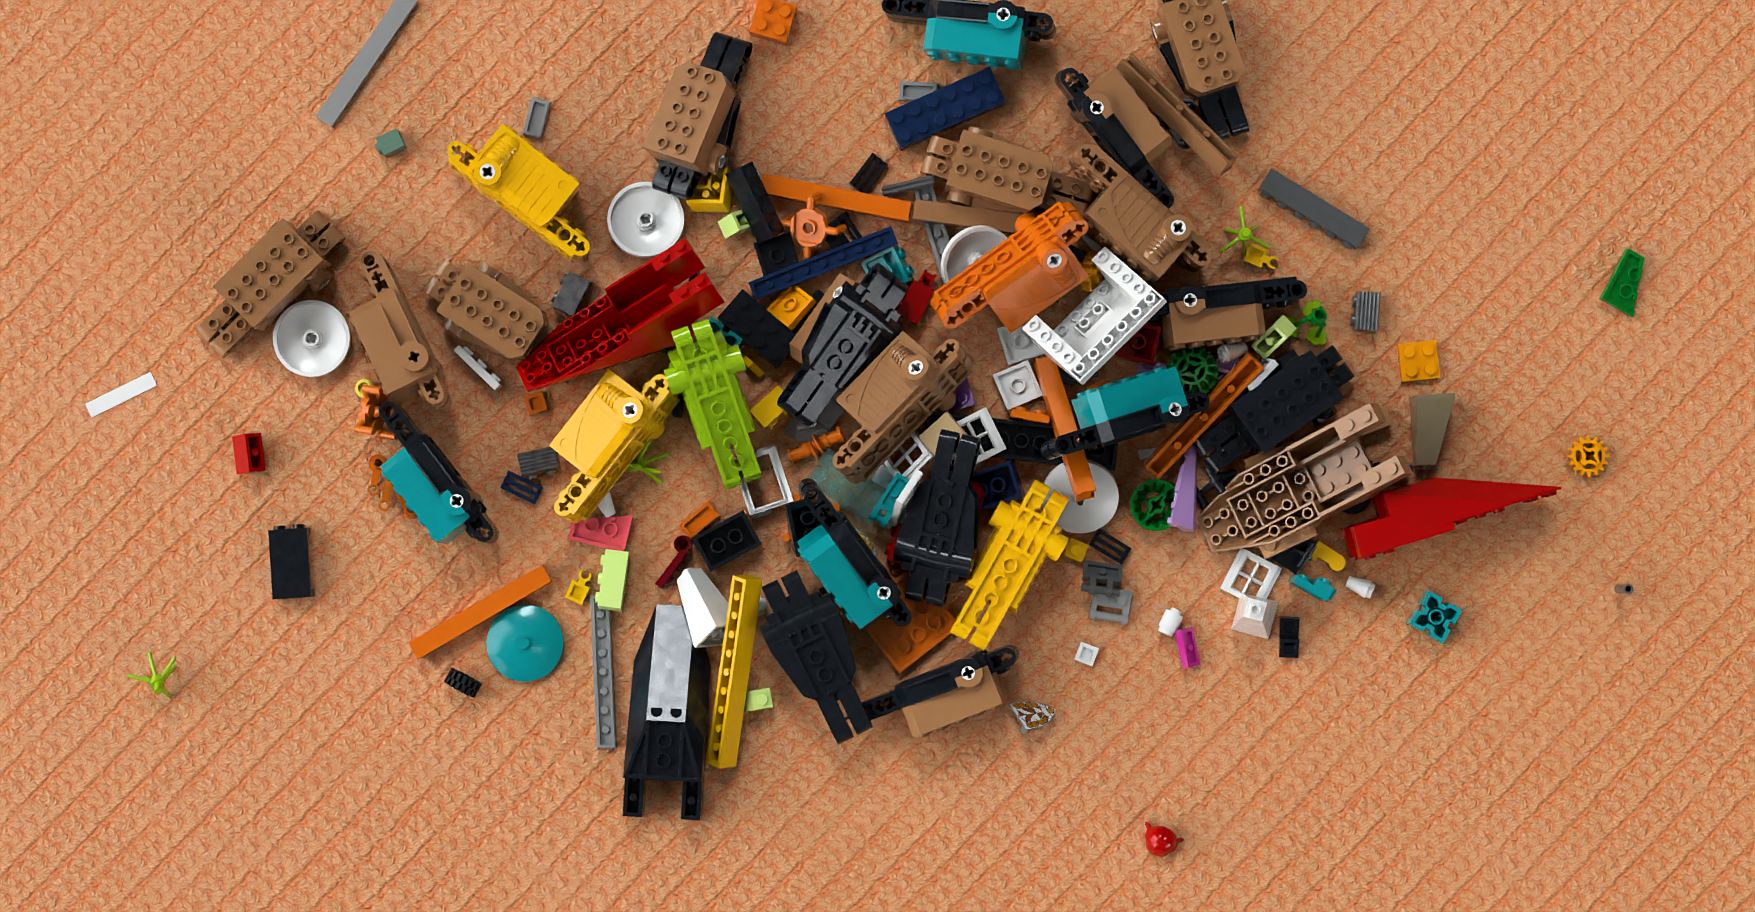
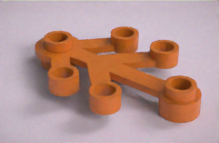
(388, 486)

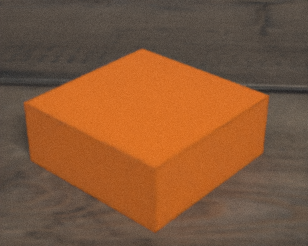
(536, 403)

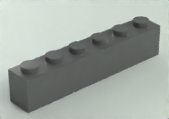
(1313, 209)

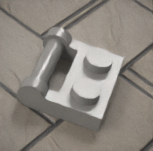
(1121, 602)

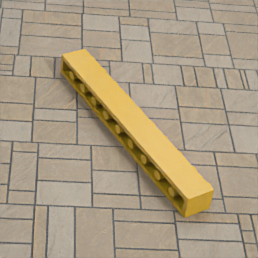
(734, 671)

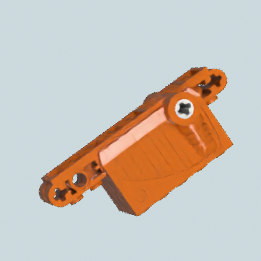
(1019, 273)

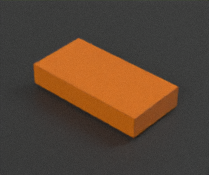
(699, 520)

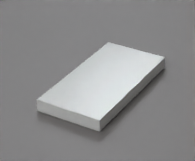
(905, 498)

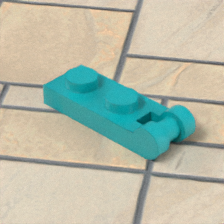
(888, 500)

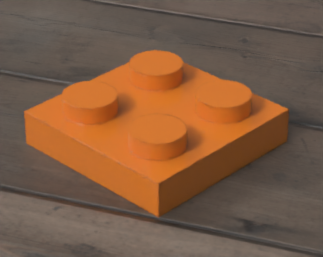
(1021, 413)

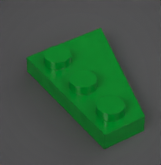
(1623, 284)

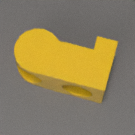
(1333, 559)

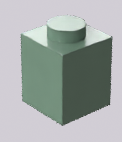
(390, 143)

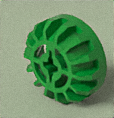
(1206, 365)
(1165, 490)

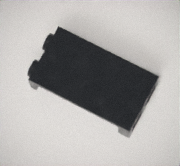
(290, 562)

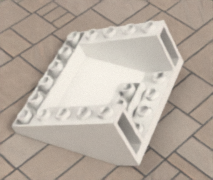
(1099, 322)

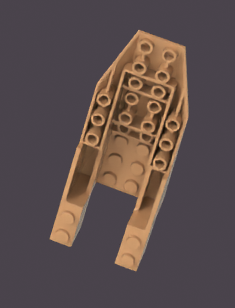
(1301, 485)

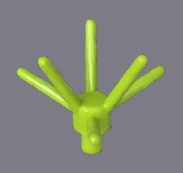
(1244, 235)
(639, 463)
(157, 680)

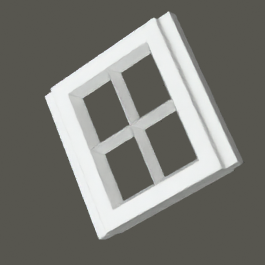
(991, 431)
(919, 464)
(1235, 570)

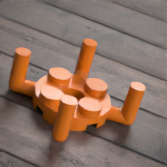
(819, 222)
(370, 419)

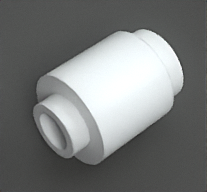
(1170, 621)

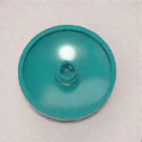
(525, 642)

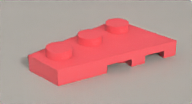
(603, 532)

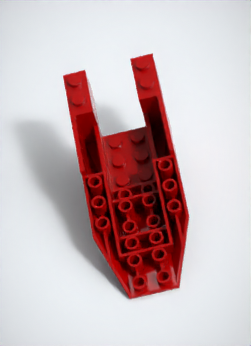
(627, 321)
(1430, 510)

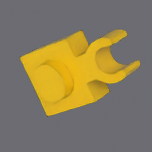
(1258, 256)
(1075, 550)
(578, 590)

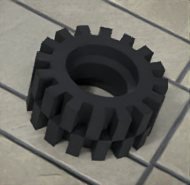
(462, 682)

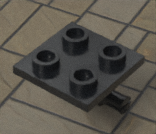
(1297, 556)

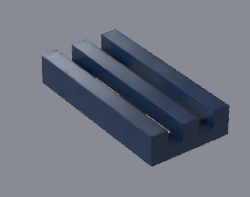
(507, 480)

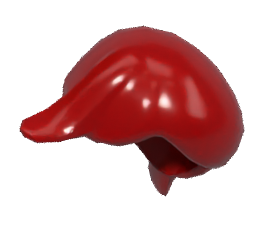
(1160, 840)

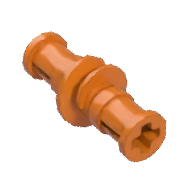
(816, 445)

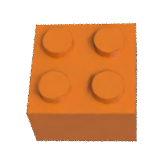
(773, 20)

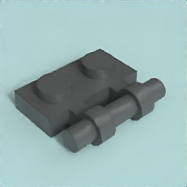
(1101, 573)

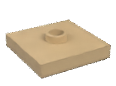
(931, 435)

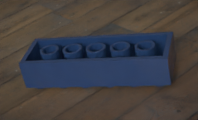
(945, 108)

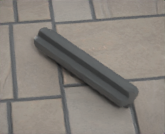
(909, 185)

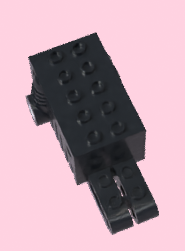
(1278, 406)

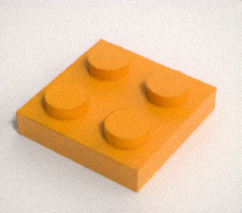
(791, 306)
(1418, 361)

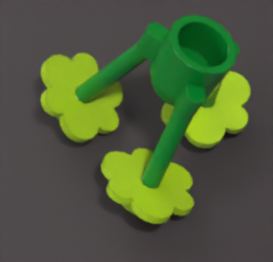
(1316, 316)

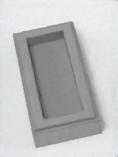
(913, 90)
(536, 118)

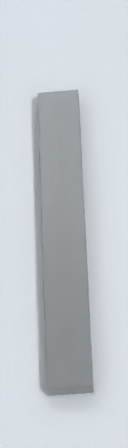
(365, 61)
(603, 676)

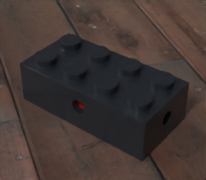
(758, 328)

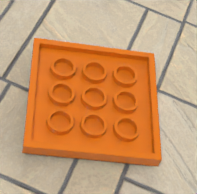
(910, 642)

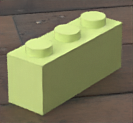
(612, 580)

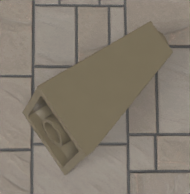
(1428, 426)

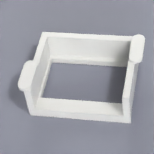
(767, 509)

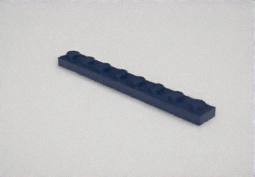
(823, 263)

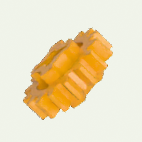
(1095, 276)
(1593, 461)

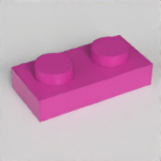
(1187, 647)

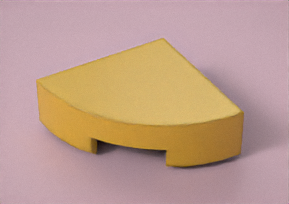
(752, 366)

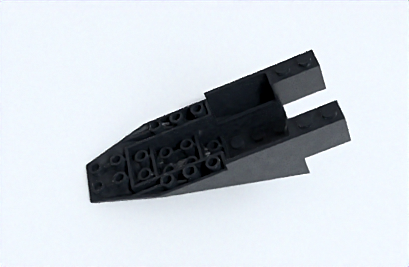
(667, 714)

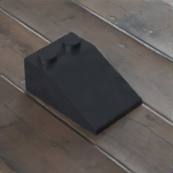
(800, 522)

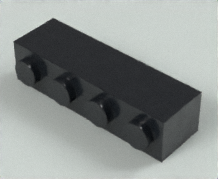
(755, 202)

